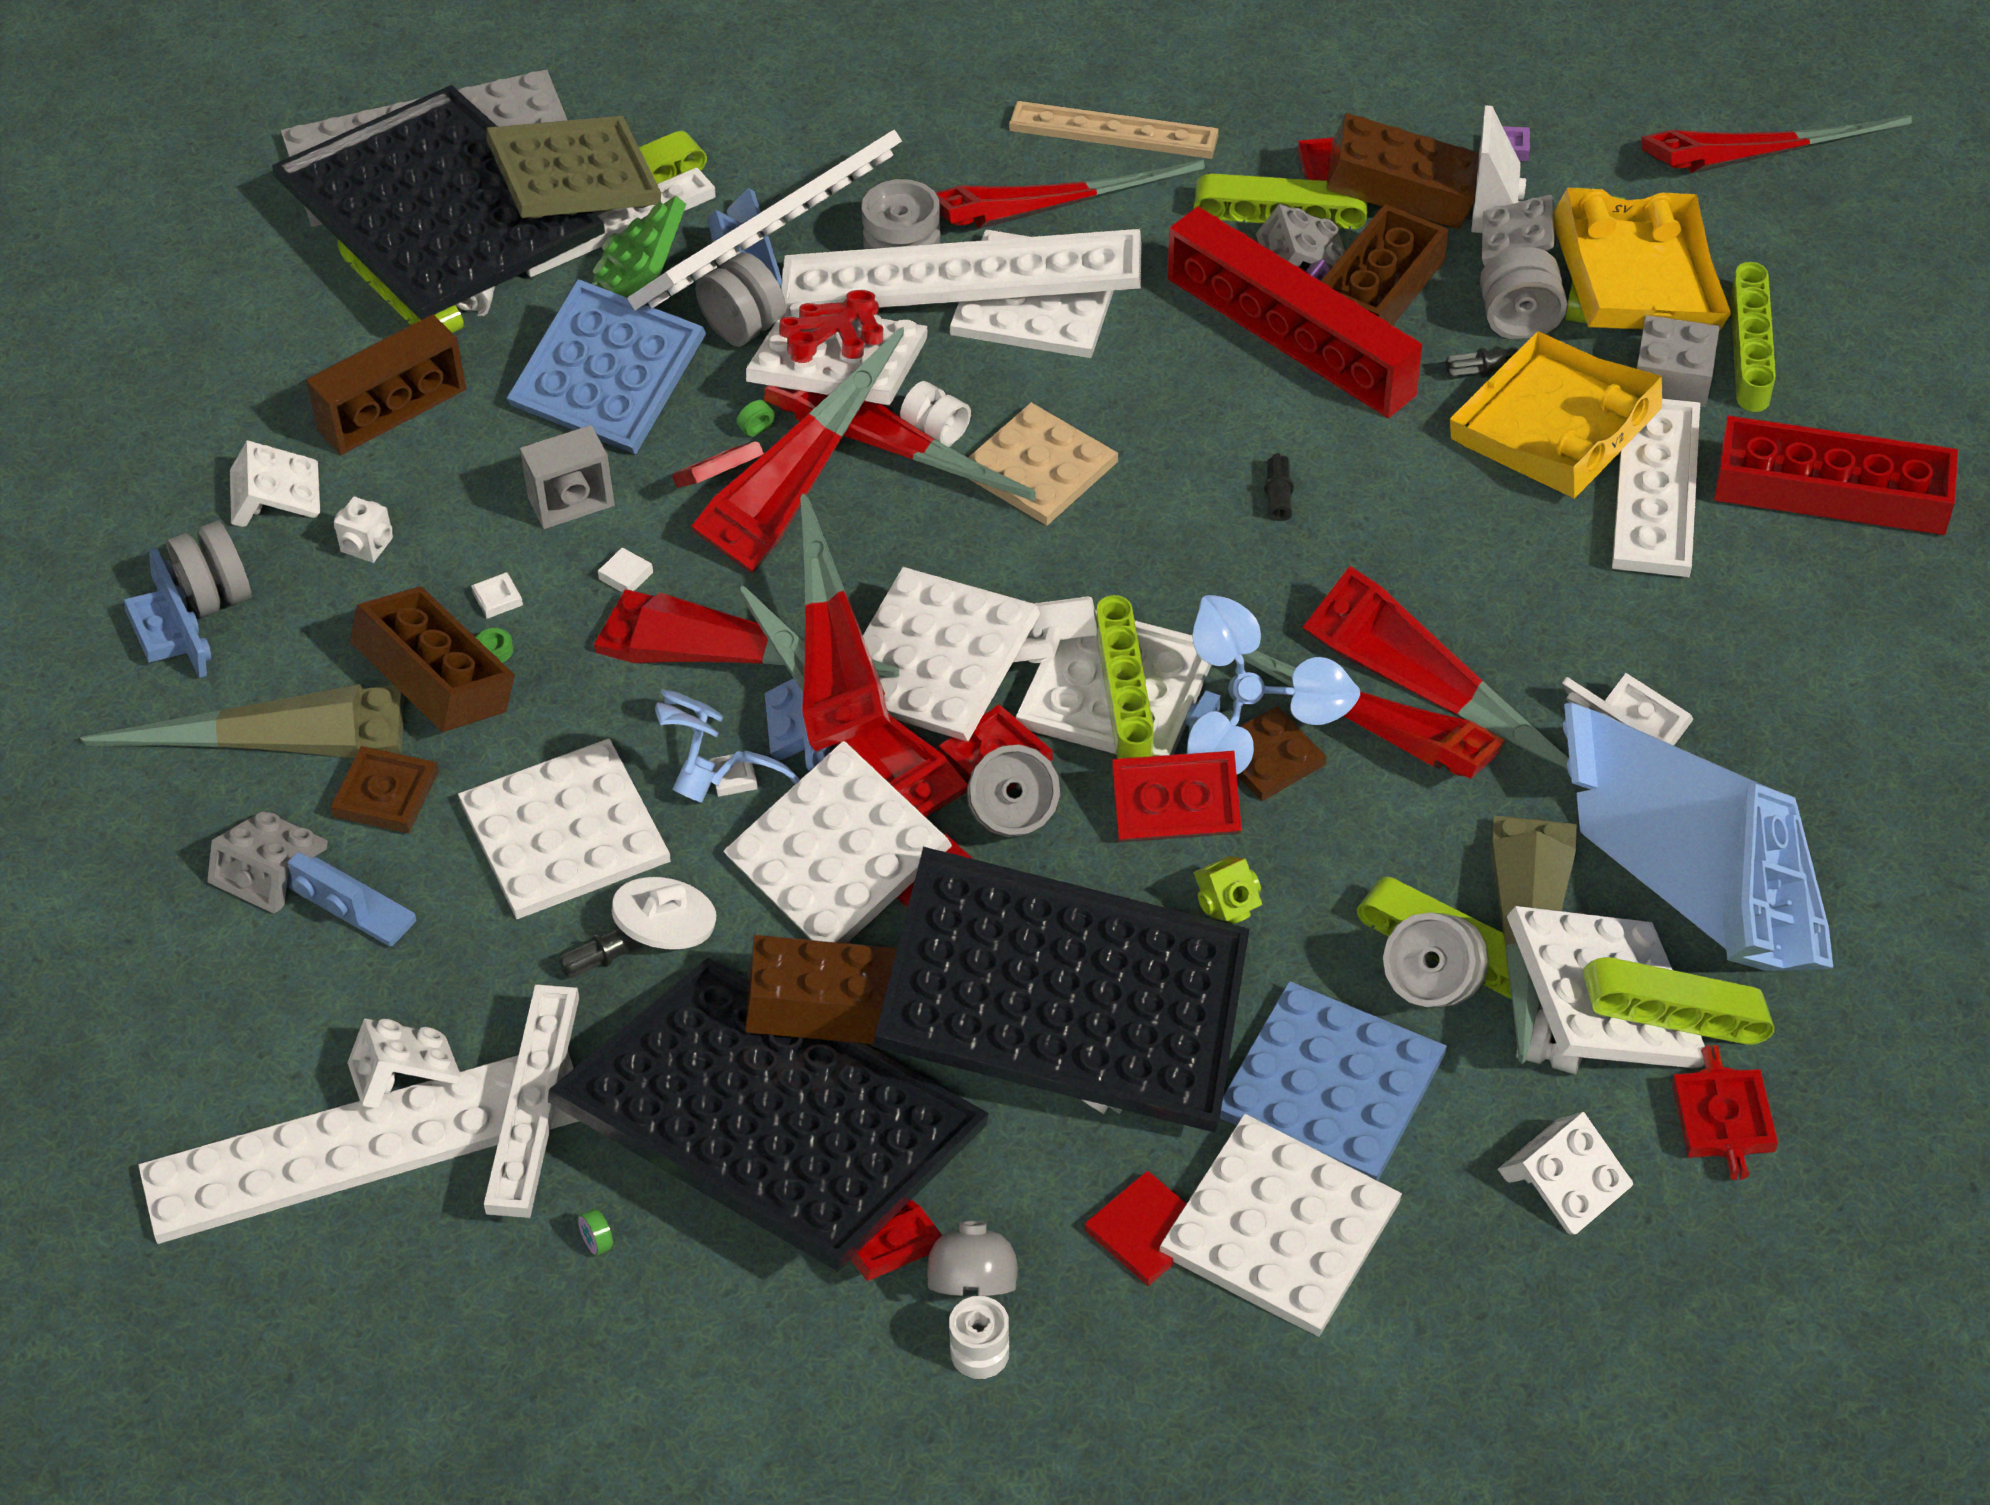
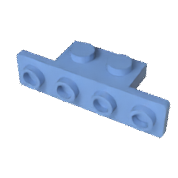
(741, 211)
(163, 621)
(787, 725)
(349, 899)

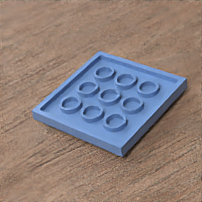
(606, 366)
(1334, 1078)

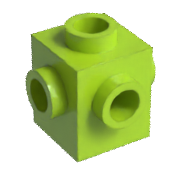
(1228, 889)

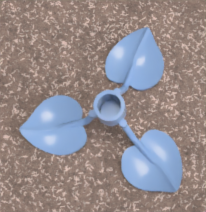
(1224, 633)
(697, 771)

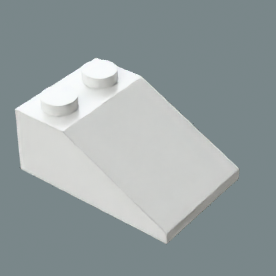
(1497, 171)

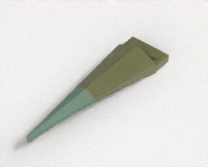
(313, 723)
(1530, 870)

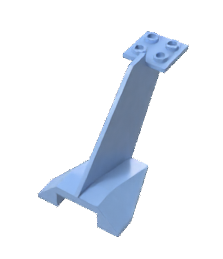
(1702, 841)

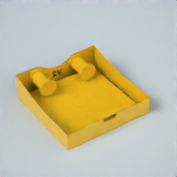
(1638, 258)
(1557, 413)

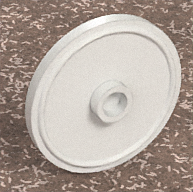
(663, 913)

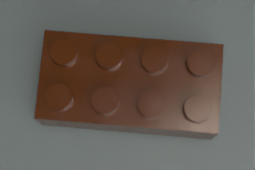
(1402, 170)
(1389, 262)
(386, 384)
(432, 658)
(817, 988)

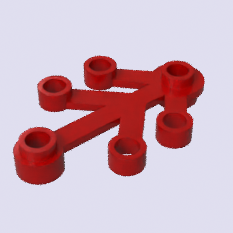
(858, 306)

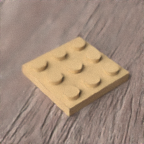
(1045, 457)

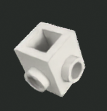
(363, 529)

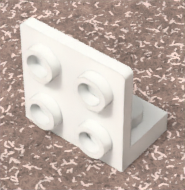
(272, 479)
(391, 1048)
(1570, 1171)

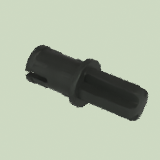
(1480, 363)
(1279, 488)
(597, 952)

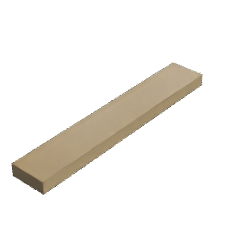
(1114, 129)

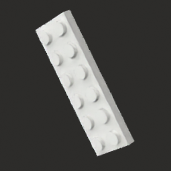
(1658, 493)

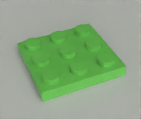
(639, 251)

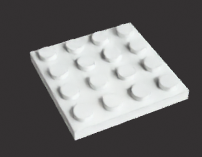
(1045, 322)
(829, 367)
(948, 648)
(1071, 698)
(563, 828)
(836, 847)
(1555, 953)
(1281, 1224)

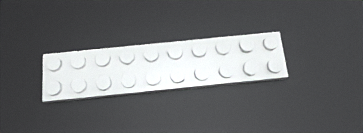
(767, 222)
(969, 270)
(329, 1151)

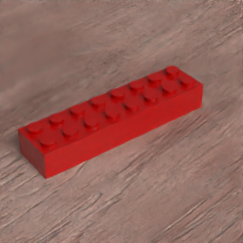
(1294, 312)

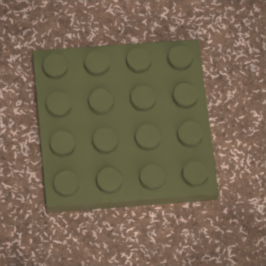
(573, 166)

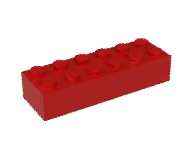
(1837, 475)

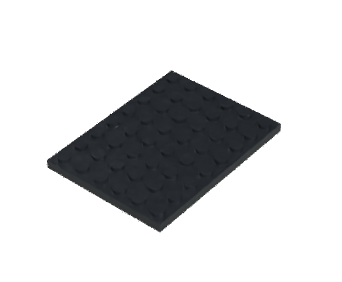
(427, 203)
(1065, 989)
(776, 1127)

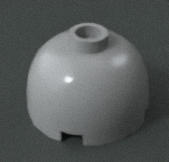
(972, 1261)

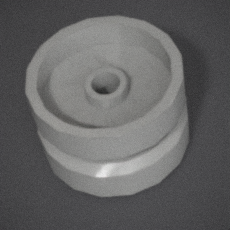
(900, 215)
(1523, 292)
(740, 299)
(213, 567)
(1032, 775)
(1410, 962)

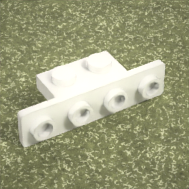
(1057, 622)
(1636, 707)

